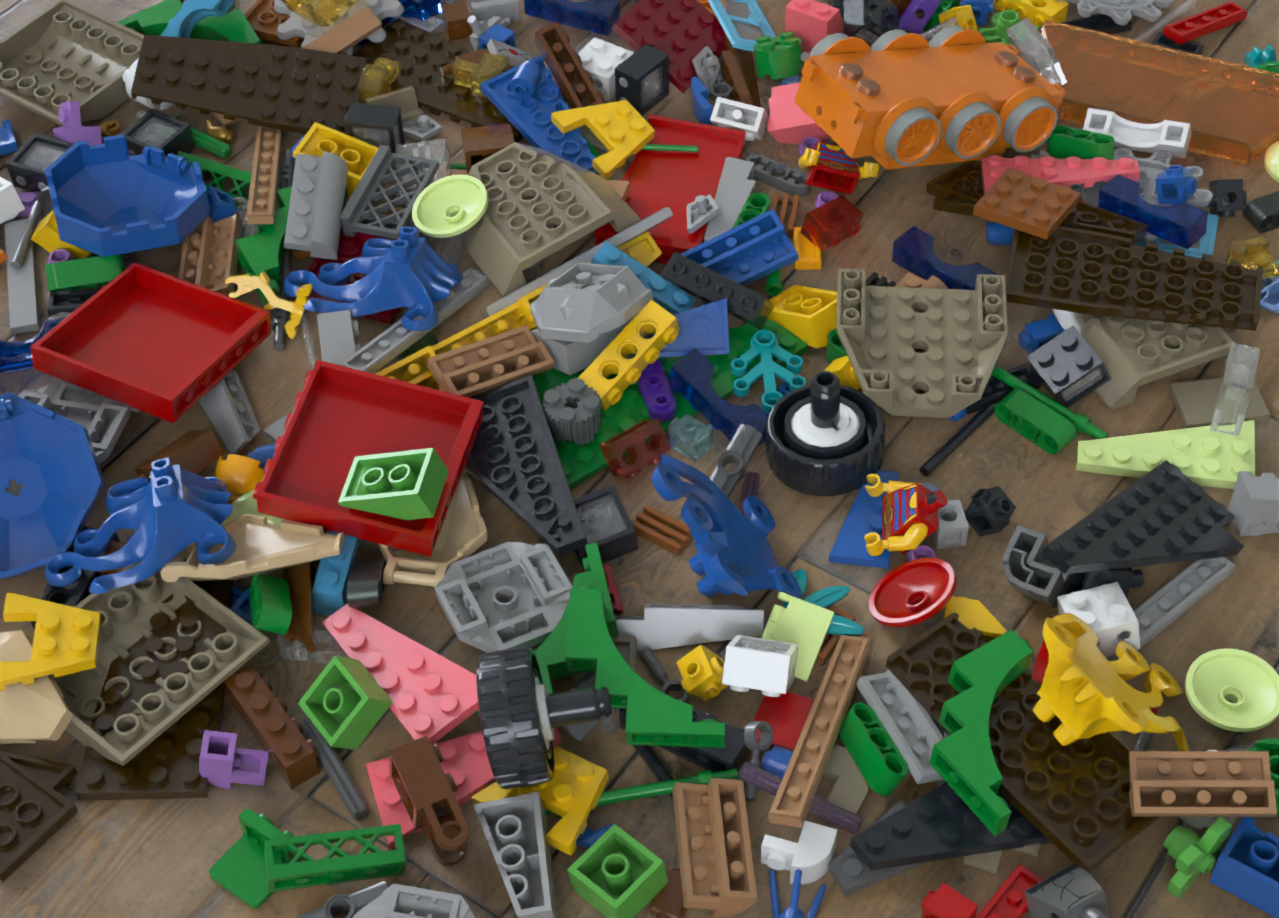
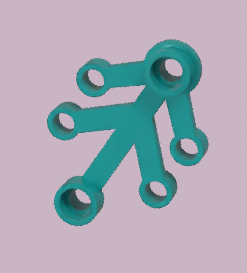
(766, 344)

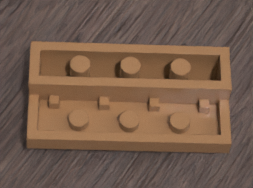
(211, 254)
(490, 363)
(1201, 784)
(714, 846)

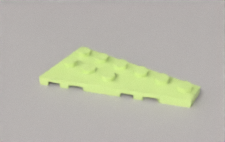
(1200, 454)

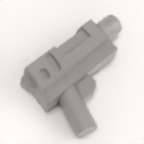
(480, 28)

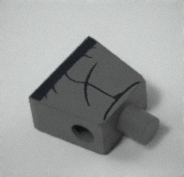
(1067, 895)

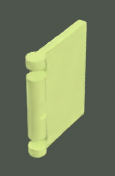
(802, 625)

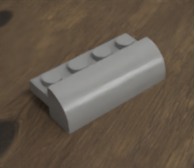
(316, 205)
(905, 721)

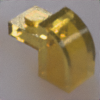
(472, 74)
(377, 78)
(1254, 252)

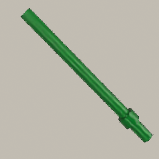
(1080, 421)
(659, 788)

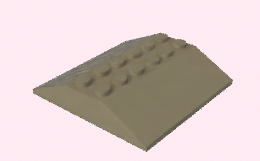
(66, 58)
(125, 620)

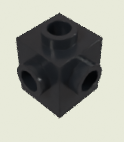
(1227, 197)
(989, 511)

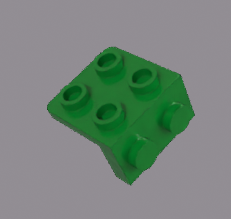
(243, 866)

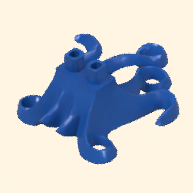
(397, 275)
(168, 517)
(729, 545)

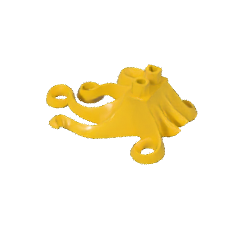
(1092, 692)

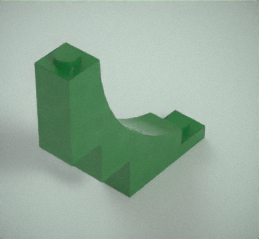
(230, 28)
(266, 249)
(552, 651)
(650, 714)
(966, 754)

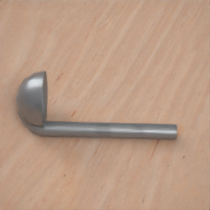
(43, 203)

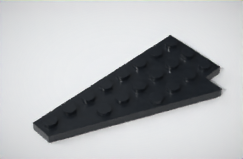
(522, 467)
(1148, 523)
(939, 829)

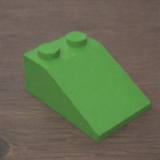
(396, 484)

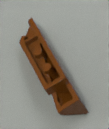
(740, 74)
(300, 585)

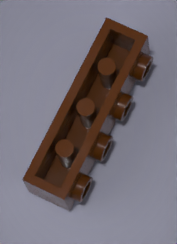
(567, 67)
(272, 726)

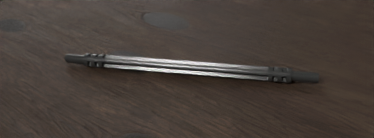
(280, 316)

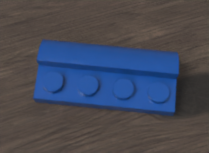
(747, 250)

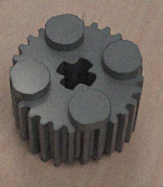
(573, 412)

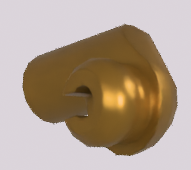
(109, 128)
(219, 133)

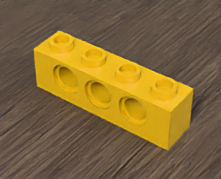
(1035, 10)
(631, 340)

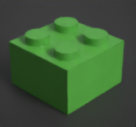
(345, 703)
(618, 875)

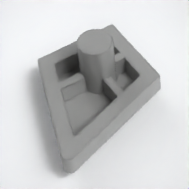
(706, 67)
(421, 128)
(701, 212)

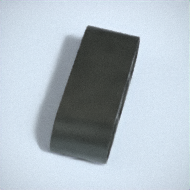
(1263, 212)
(366, 583)

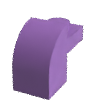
(71, 128)
(225, 763)

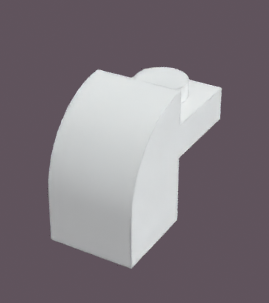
(809, 855)

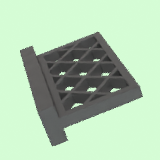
(371, 189)

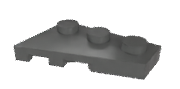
(854, 875)

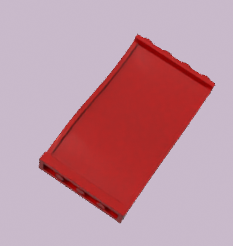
(676, 179)

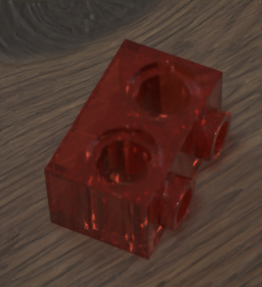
(633, 442)

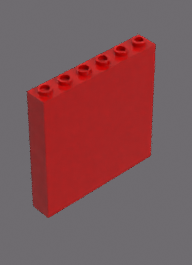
(152, 341)
(363, 414)

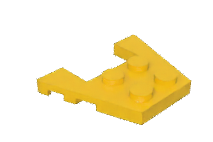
(615, 125)
(62, 642)
(569, 794)

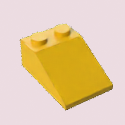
(354, 151)
(806, 313)

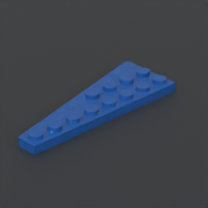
(533, 115)

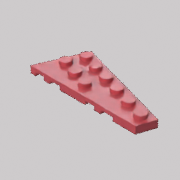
(1059, 171)
(425, 688)
(462, 758)

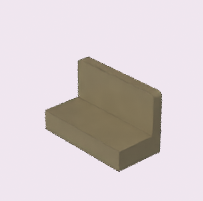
(401, 98)

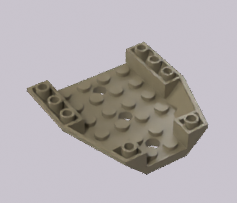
(517, 230)
(958, 331)
(1138, 351)

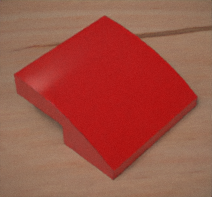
(786, 717)

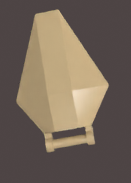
(459, 538)
(258, 550)
(33, 709)

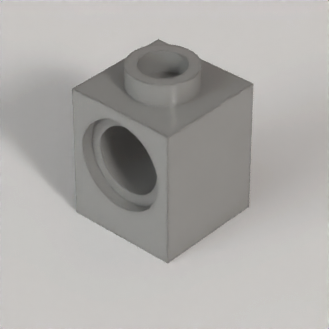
(952, 526)

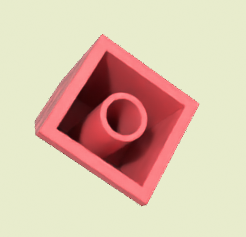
(812, 21)
(788, 121)

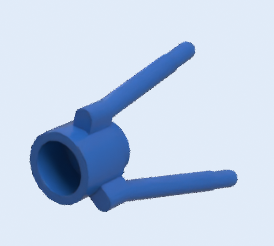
(793, 911)

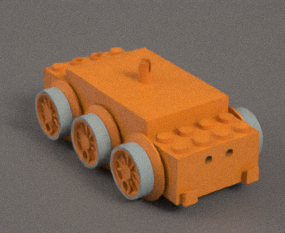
(926, 100)

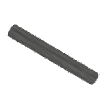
(337, 772)

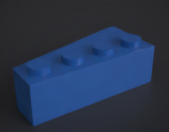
(1250, 867)

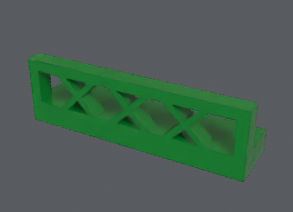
(224, 170)
(337, 869)

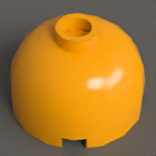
(239, 474)

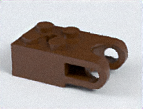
(430, 798)

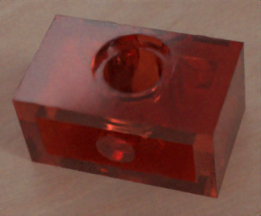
(832, 223)

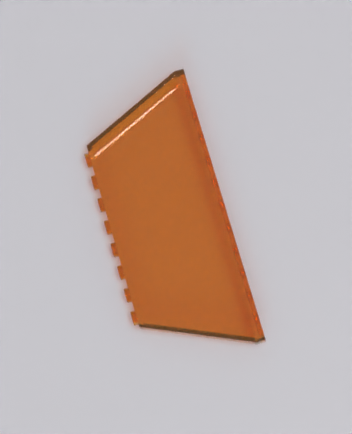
(1226, 103)

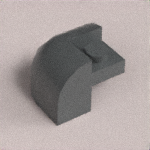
(1030, 571)

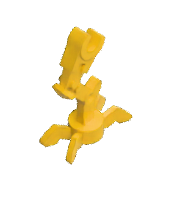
(249, 283)

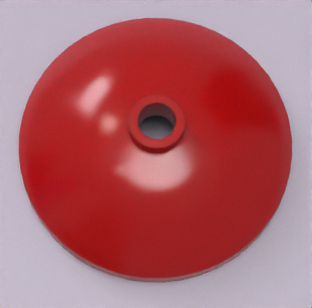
(912, 592)

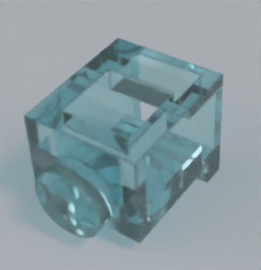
(690, 436)

